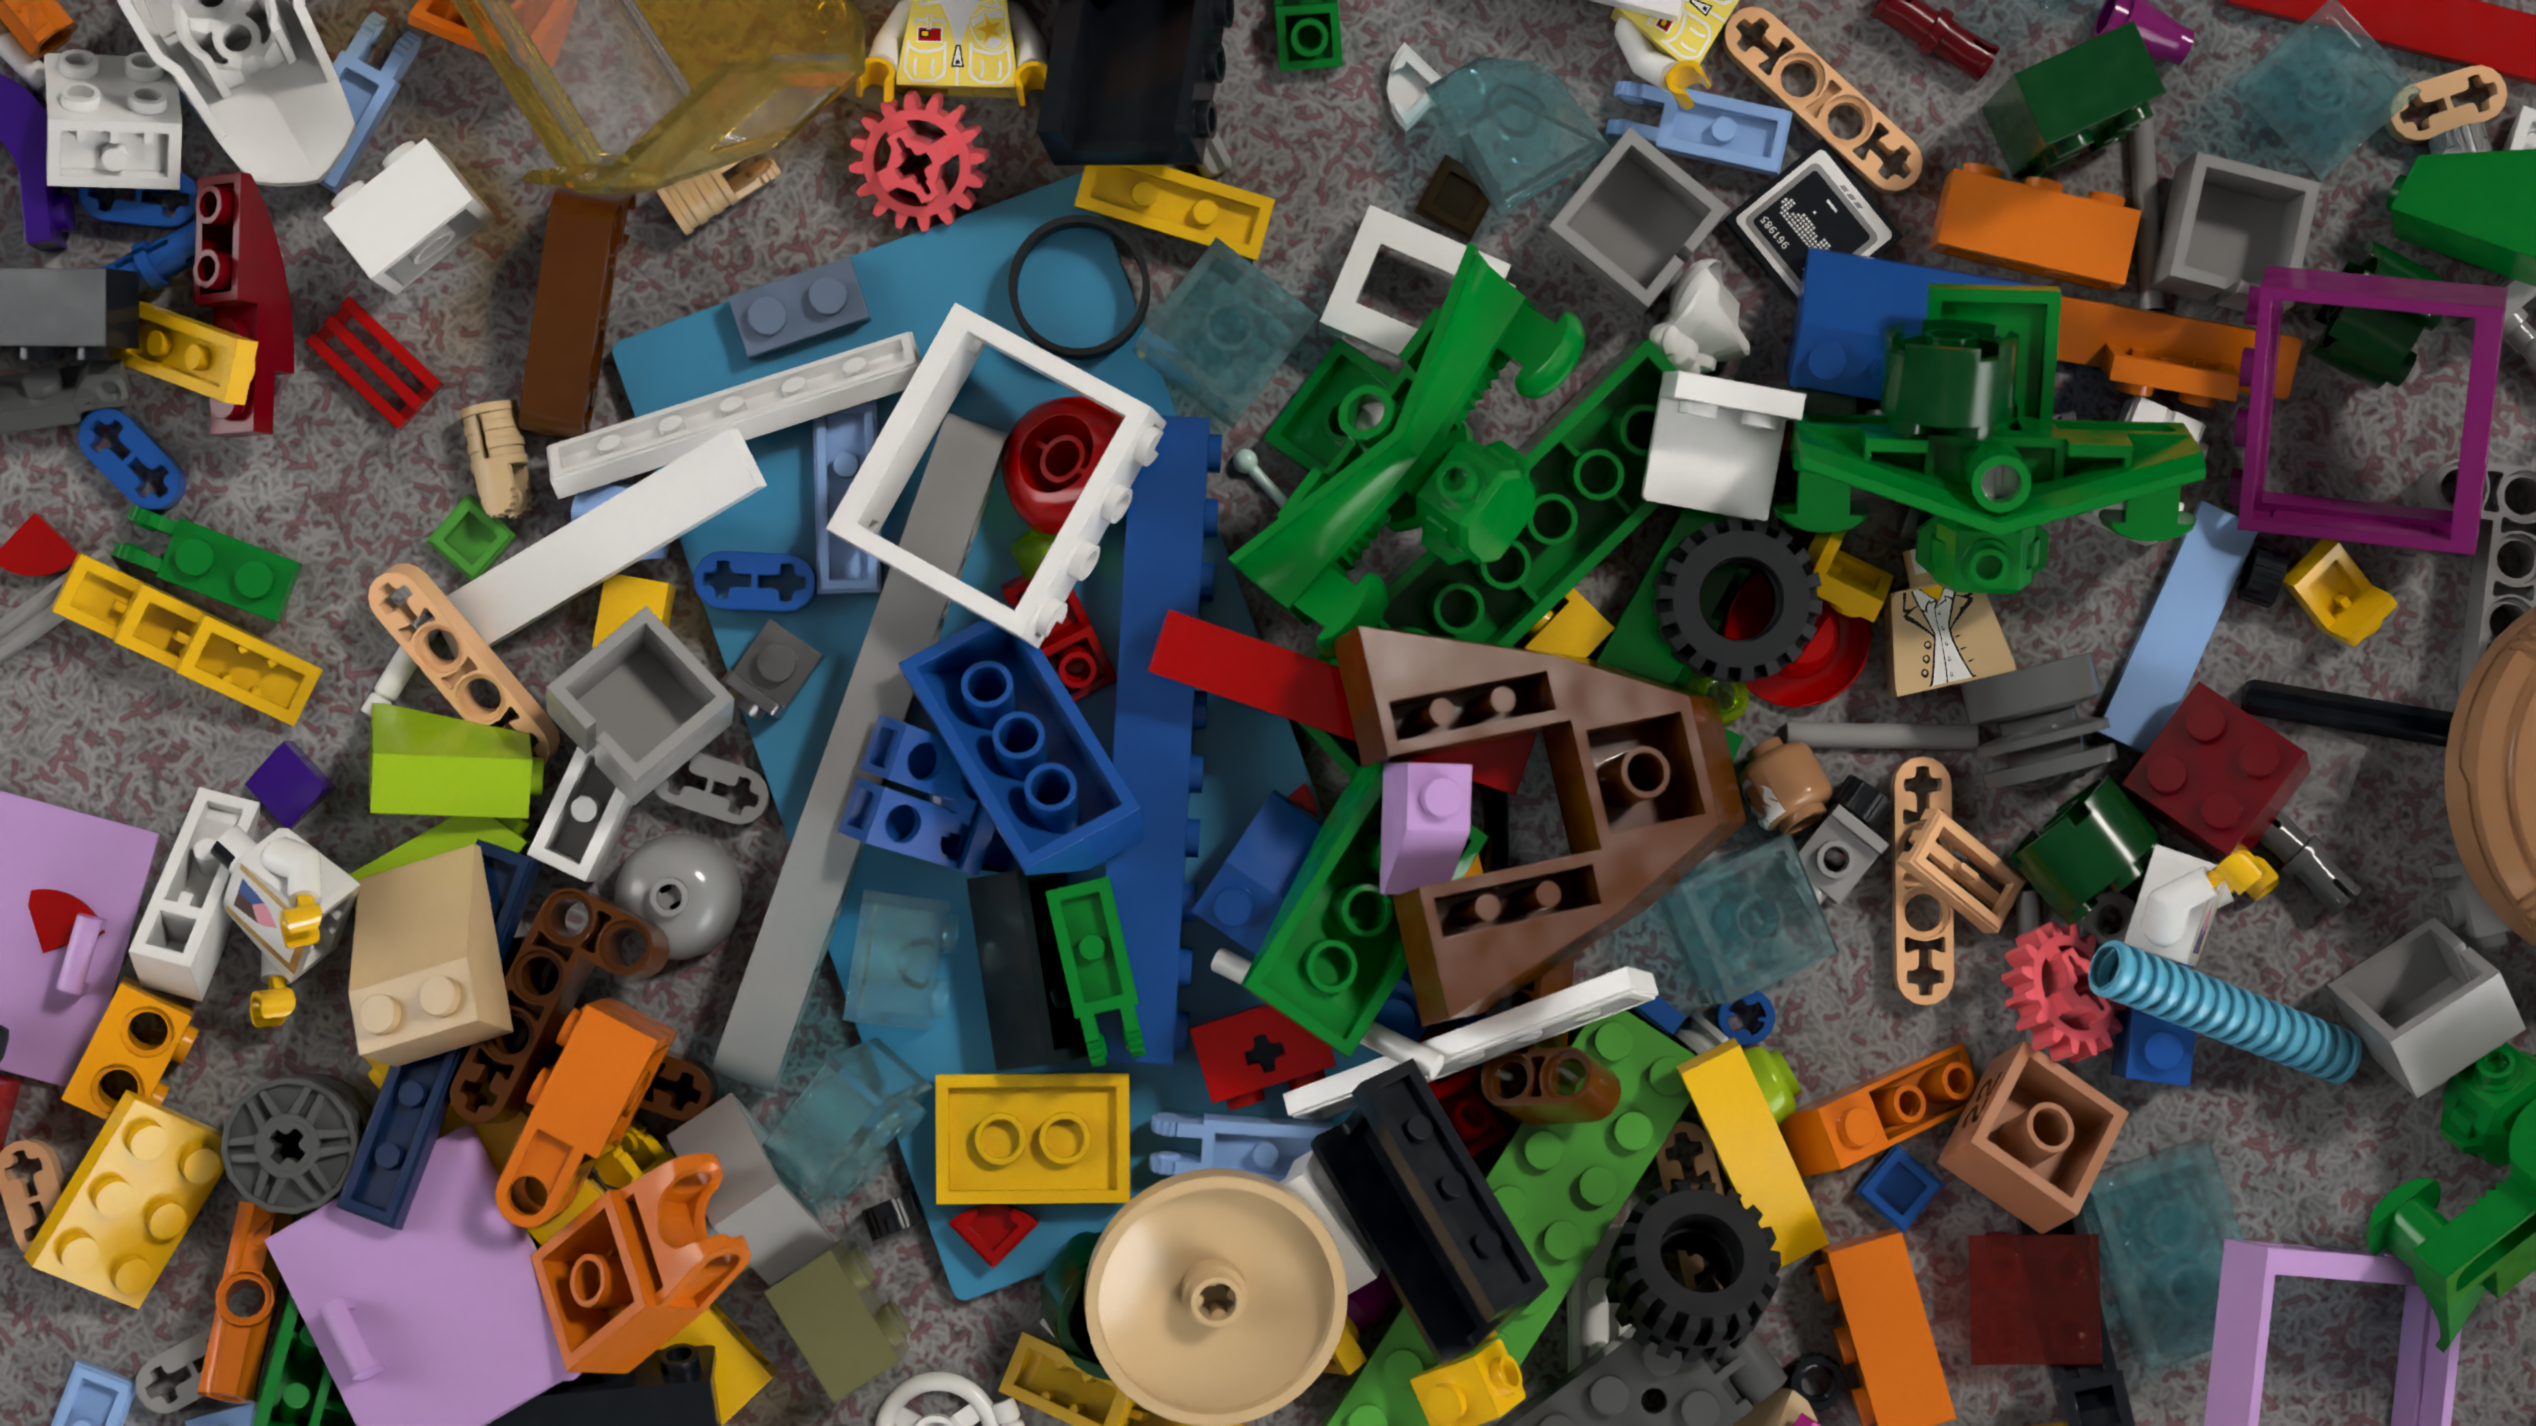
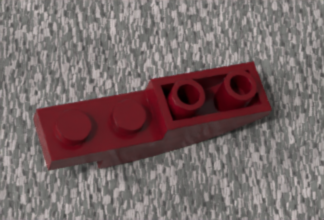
(245, 283)

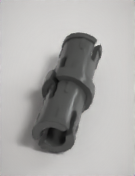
(2308, 864)

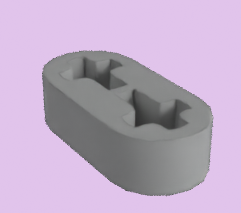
(715, 805)
(184, 1354)

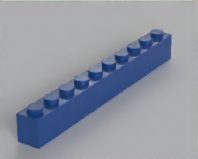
(1156, 730)

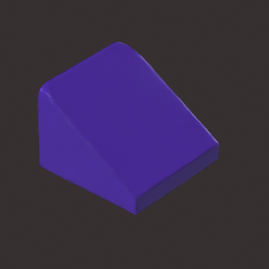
(289, 784)

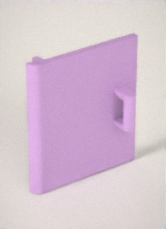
(61, 995)
(427, 1316)

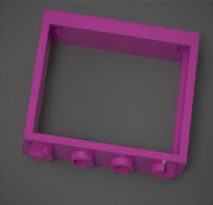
(2360, 520)

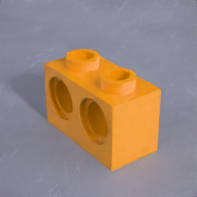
(119, 1049)

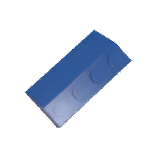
(1844, 316)
(1025, 750)
(1257, 880)

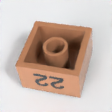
(2033, 1137)

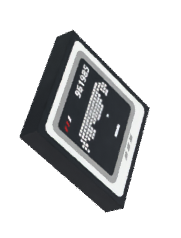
(1807, 206)

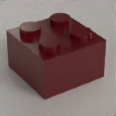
(2216, 775)

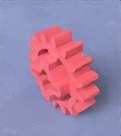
(928, 183)
(2056, 995)

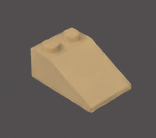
(426, 960)

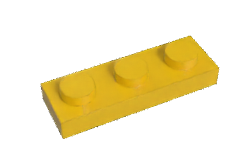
(1177, 205)
(192, 354)

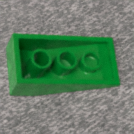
(1335, 936)

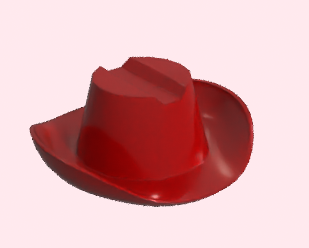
(1053, 458)
(1827, 662)

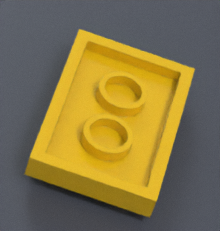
(1032, 1138)
(130, 1201)

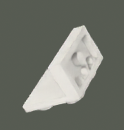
(111, 122)
(1717, 444)

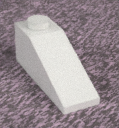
(186, 918)

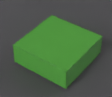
(471, 538)

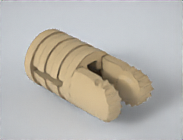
(708, 194)
(498, 458)

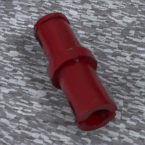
(1939, 34)

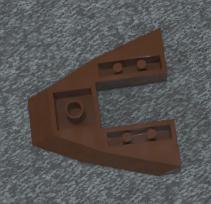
(1634, 774)

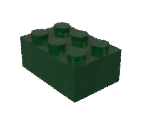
(2074, 102)

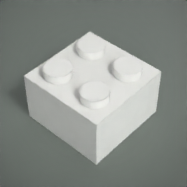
(407, 215)

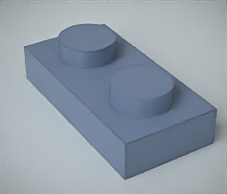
(799, 308)

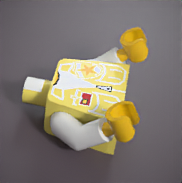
(957, 50)
(1669, 51)

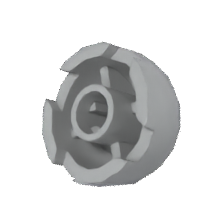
(699, 878)

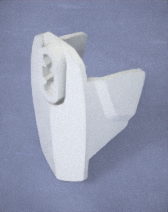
(254, 82)

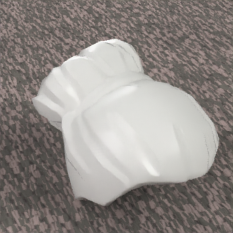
(1701, 321)

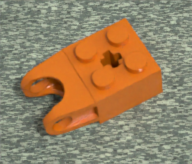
(582, 1105)
(637, 1267)

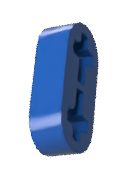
(140, 212)
(121, 470)
(757, 566)

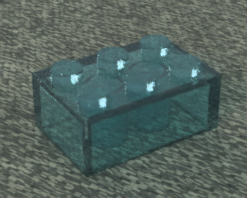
(2163, 1248)

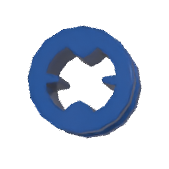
(1741, 1034)

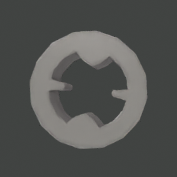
(1700, 1034)

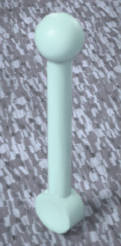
(1246, 462)

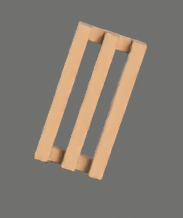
(1924, 845)

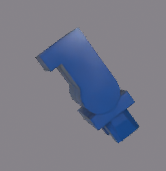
(943, 826)

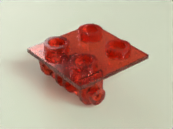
(2034, 1299)

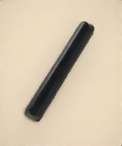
(2346, 712)

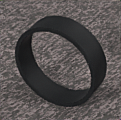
(1050, 228)

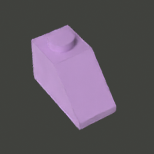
(1423, 823)

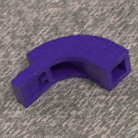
(24, 132)

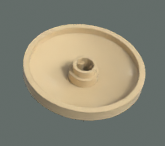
(1215, 1297)

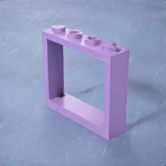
(2242, 1323)

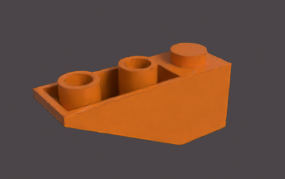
(1879, 1111)

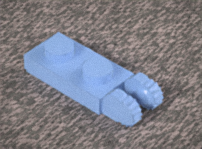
(367, 89)
(1713, 131)
(1235, 1142)

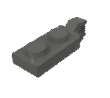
(60, 395)

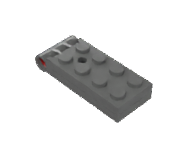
(1699, 1393)

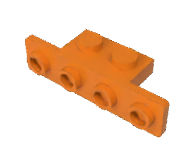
(2165, 351)

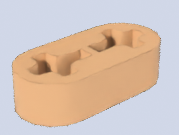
(2441, 90)
(17, 1193)

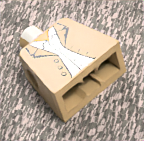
(1939, 636)

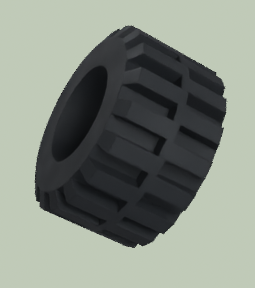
(1791, 587)
(1722, 1235)

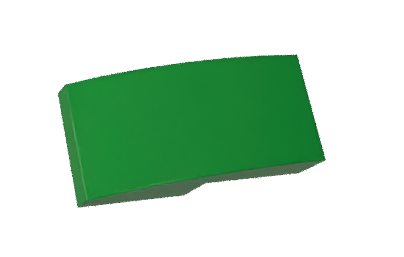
(1308, 34)

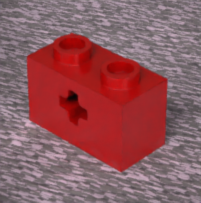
(1224, 1064)

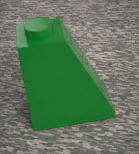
(2471, 209)

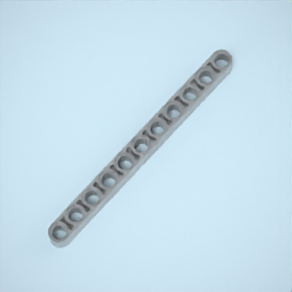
(821, 858)

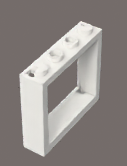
(915, 424)

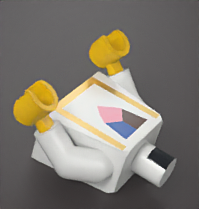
(2184, 895)
(288, 905)

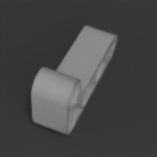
(2498, 527)

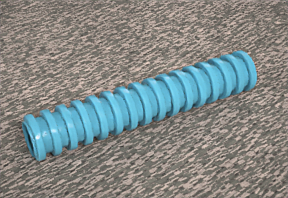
(2224, 1012)

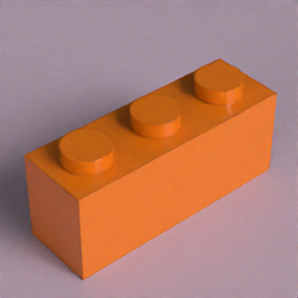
(2035, 228)
(1884, 1331)

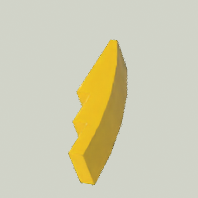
(186, 639)
(1752, 1148)
(1051, 1382)

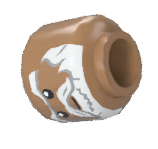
(1784, 786)

